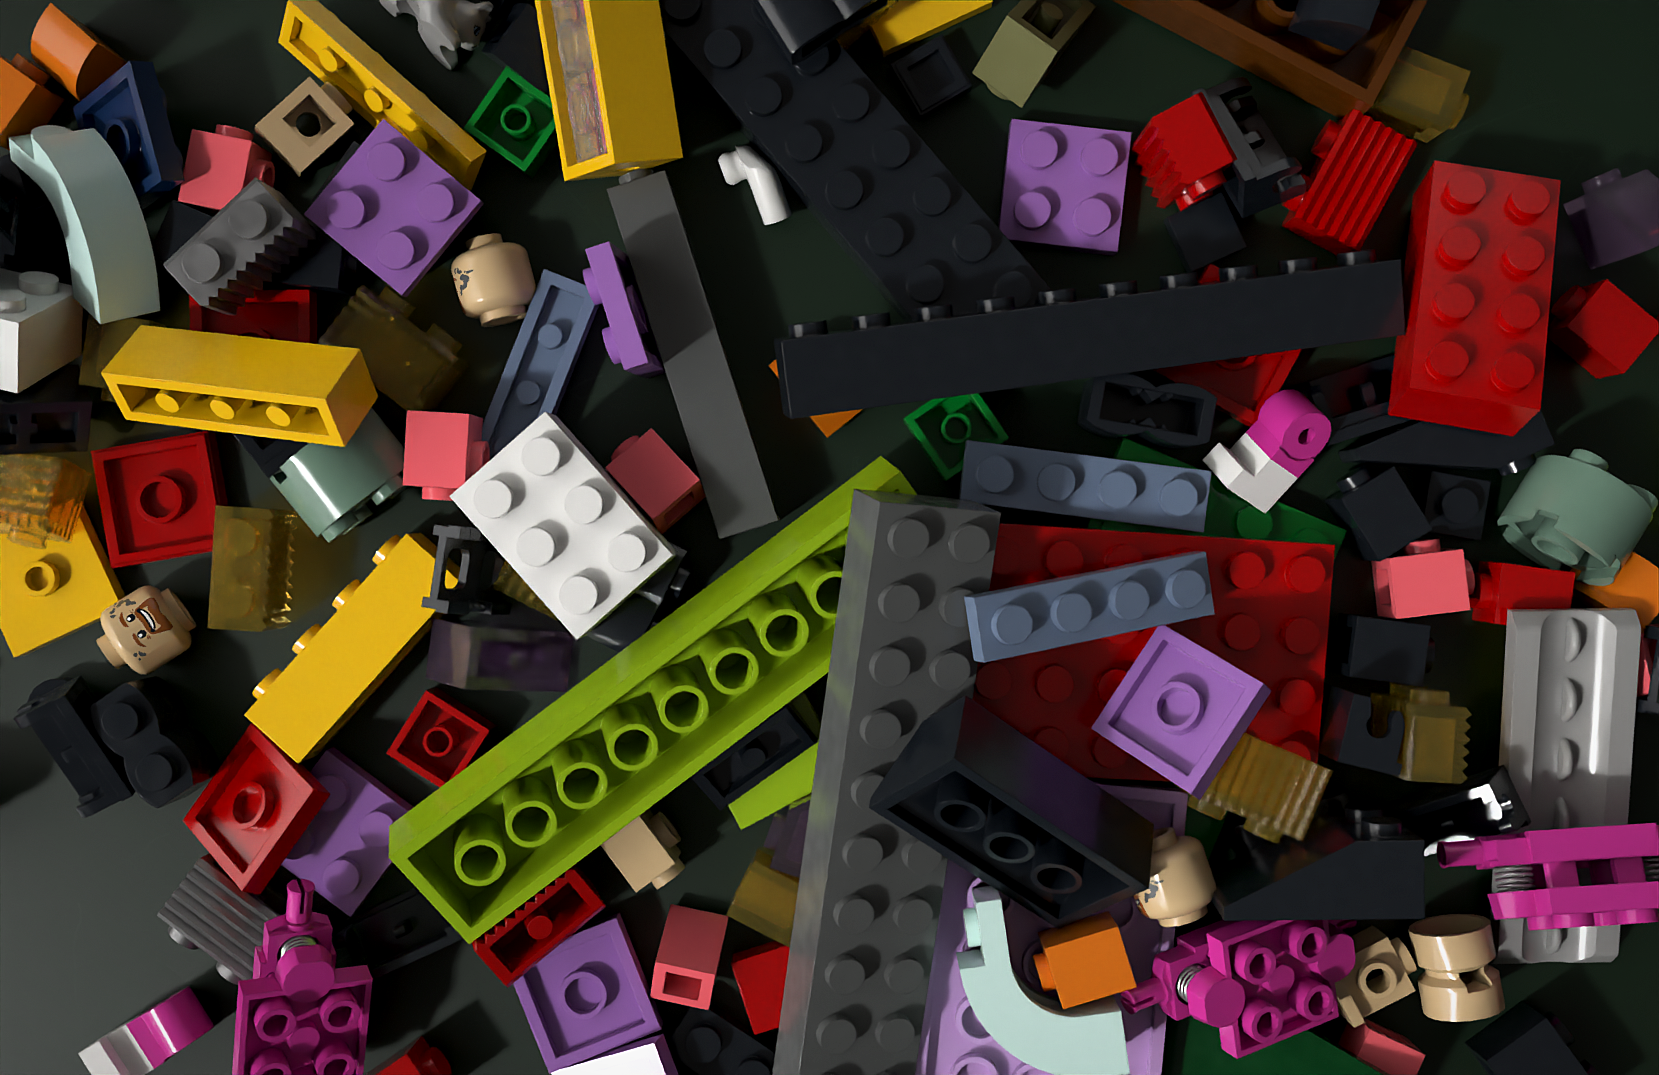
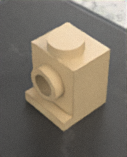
(280, 130)
(646, 851)
(1374, 951)

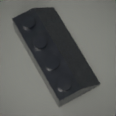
(1015, 816)

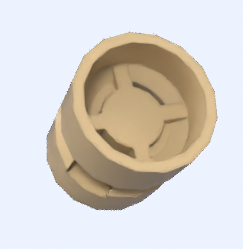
(1457, 974)

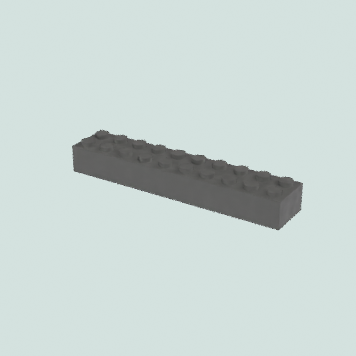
(864, 883)

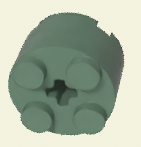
(335, 482)
(1577, 516)

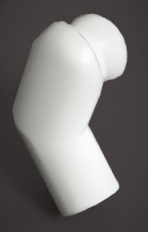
(762, 178)

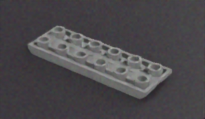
(1567, 749)

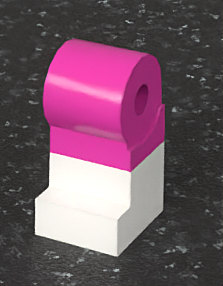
(1272, 449)
(149, 1037)

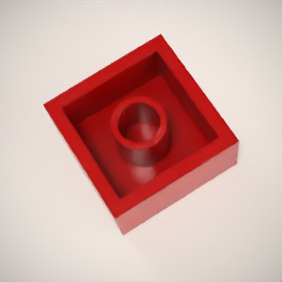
(440, 737)
(761, 982)

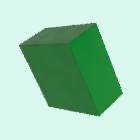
(515, 123)
(947, 424)

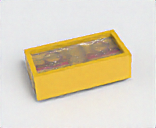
(608, 86)

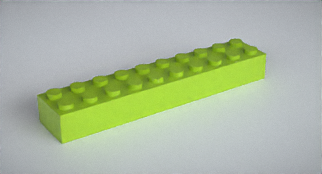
(635, 724)

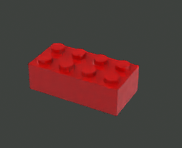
(1476, 299)

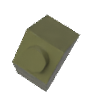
(1030, 46)

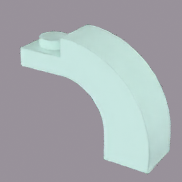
(99, 219)
(1029, 1023)

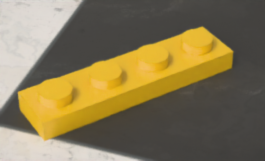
(376, 88)

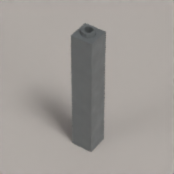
(692, 352)

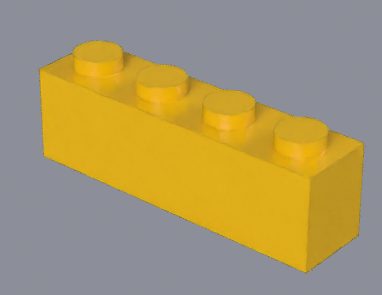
(242, 385)
(353, 651)

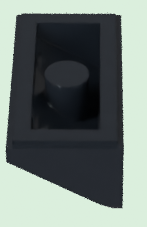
(755, 756)

